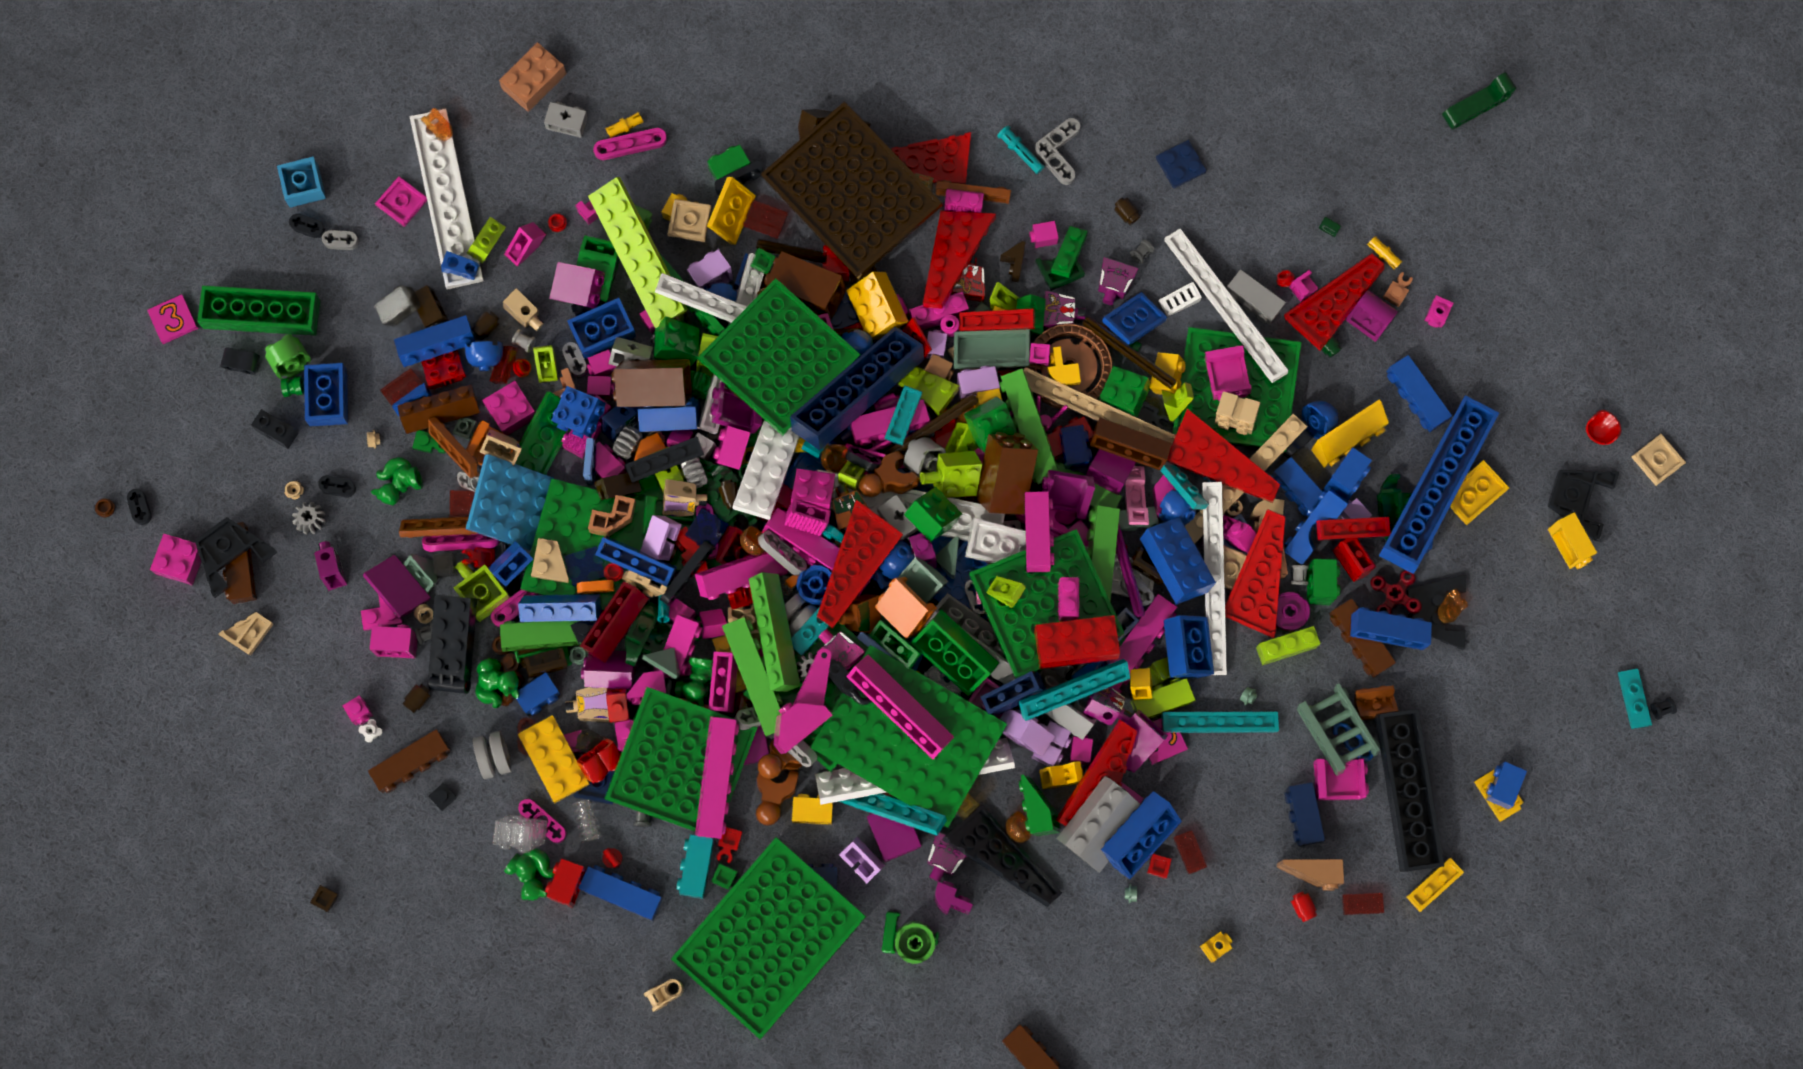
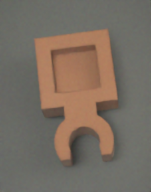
(1397, 291)

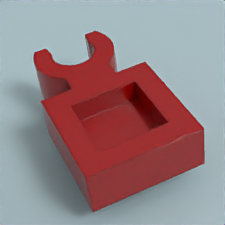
(479, 556)
(729, 842)

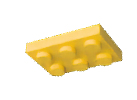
(731, 210)
(1477, 492)

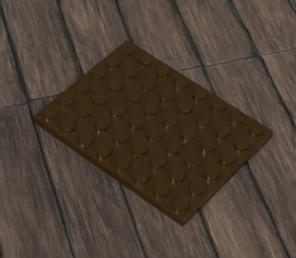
(851, 190)

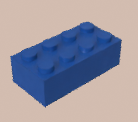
(1177, 560)
(1141, 835)

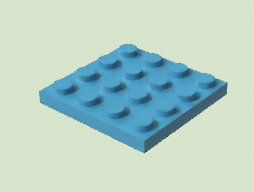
(508, 502)

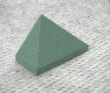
(948, 557)
(422, 570)
(665, 661)

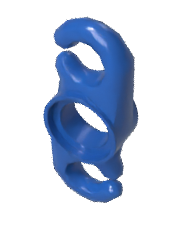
(1359, 737)

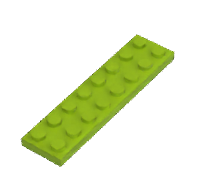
(634, 248)

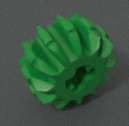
(700, 384)

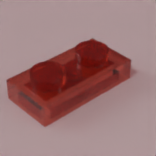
(502, 370)
(1190, 852)
(1363, 904)

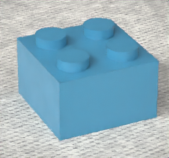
(301, 182)

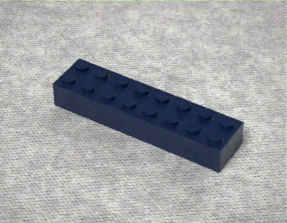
(857, 388)

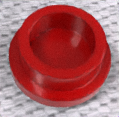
(557, 223)
(1285, 278)
(521, 367)
(613, 572)

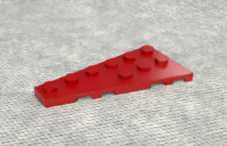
(938, 158)
(953, 249)
(1326, 309)
(1211, 456)
(861, 553)
(1258, 584)
(1108, 762)

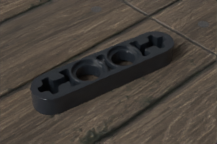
(687, 572)

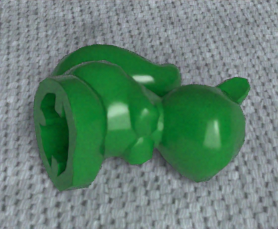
(403, 477)
(701, 674)
(491, 679)
(525, 868)

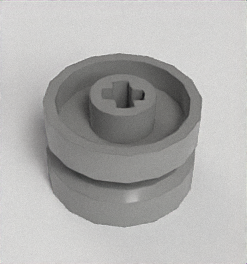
(798, 613)
(495, 754)

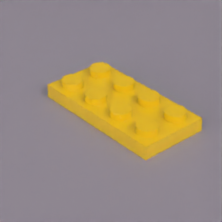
(553, 759)

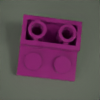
(1371, 315)
(945, 899)

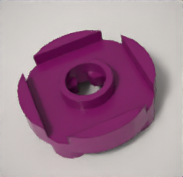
(1301, 613)

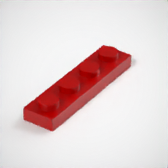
(997, 320)
(1353, 528)

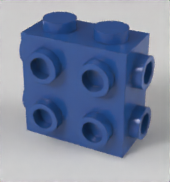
(578, 412)

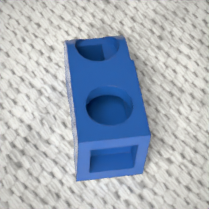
(459, 266)

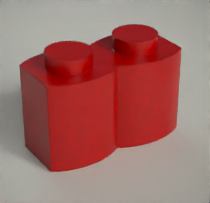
(599, 761)

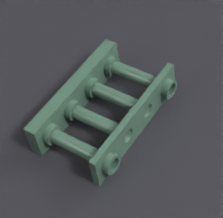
(1329, 745)

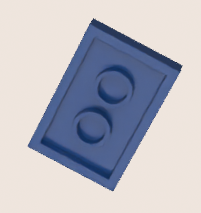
(1134, 319)

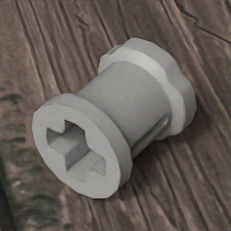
(523, 341)
(1299, 574)

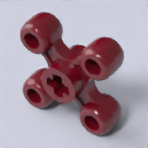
(1402, 598)

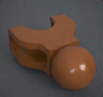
(888, 478)
(773, 763)
(773, 795)

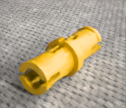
(624, 125)
(1384, 252)

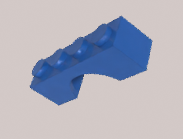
(1330, 506)

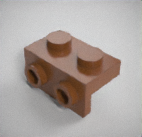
(1375, 701)

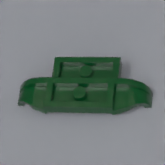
(723, 473)
(1391, 500)
(646, 634)

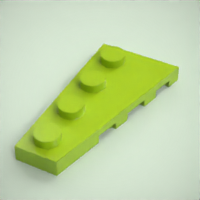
(935, 390)

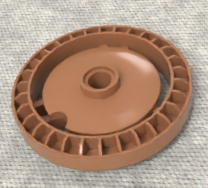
(1077, 354)

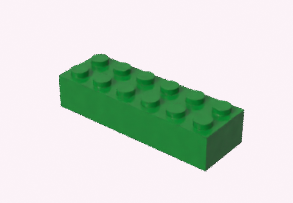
(259, 310)

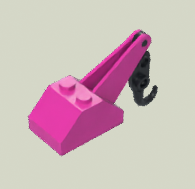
(808, 709)

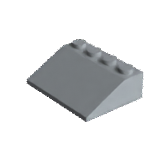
(1097, 822)

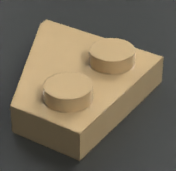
(549, 562)
(649, 588)
(248, 633)

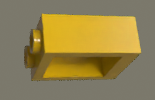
(1572, 541)

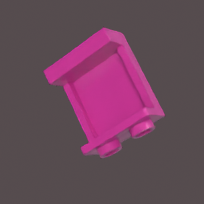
(1227, 372)
(1345, 786)

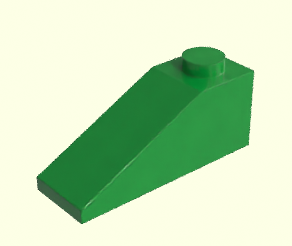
(895, 643)

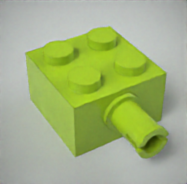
(955, 474)
(482, 586)

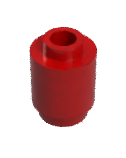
(1304, 906)

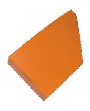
(649, 446)

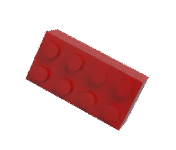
(1077, 642)

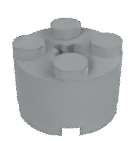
(922, 455)

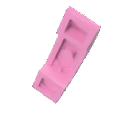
(1135, 497)

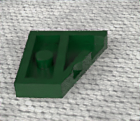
(1055, 281)

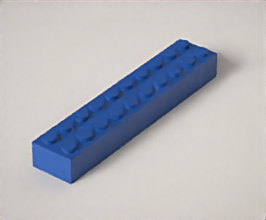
(1438, 484)

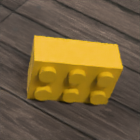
(877, 305)

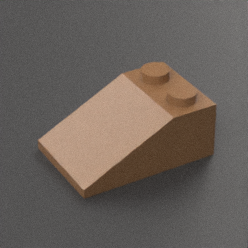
(1318, 873)

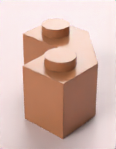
(609, 523)

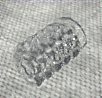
(587, 820)

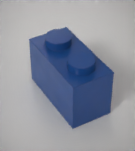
(510, 563)
(537, 694)
(1505, 785)

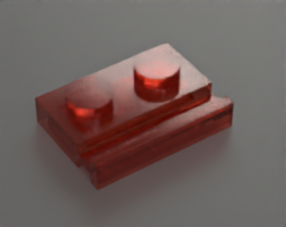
(765, 219)
(400, 386)
(460, 503)

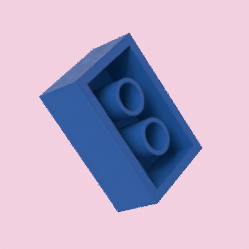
(599, 327)
(326, 394)
(669, 417)
(1349, 474)
(1188, 647)

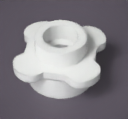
(375, 730)

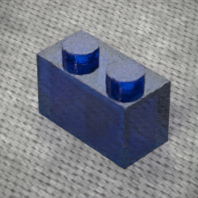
(1074, 446)

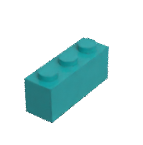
(695, 866)

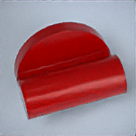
(612, 858)

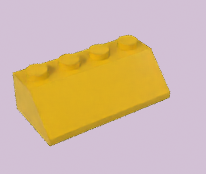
(1351, 434)

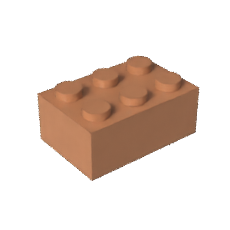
(532, 77)

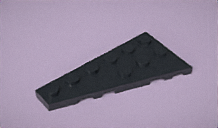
(990, 846)

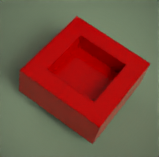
(1159, 866)

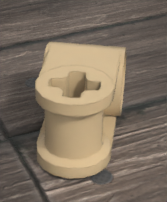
(663, 994)

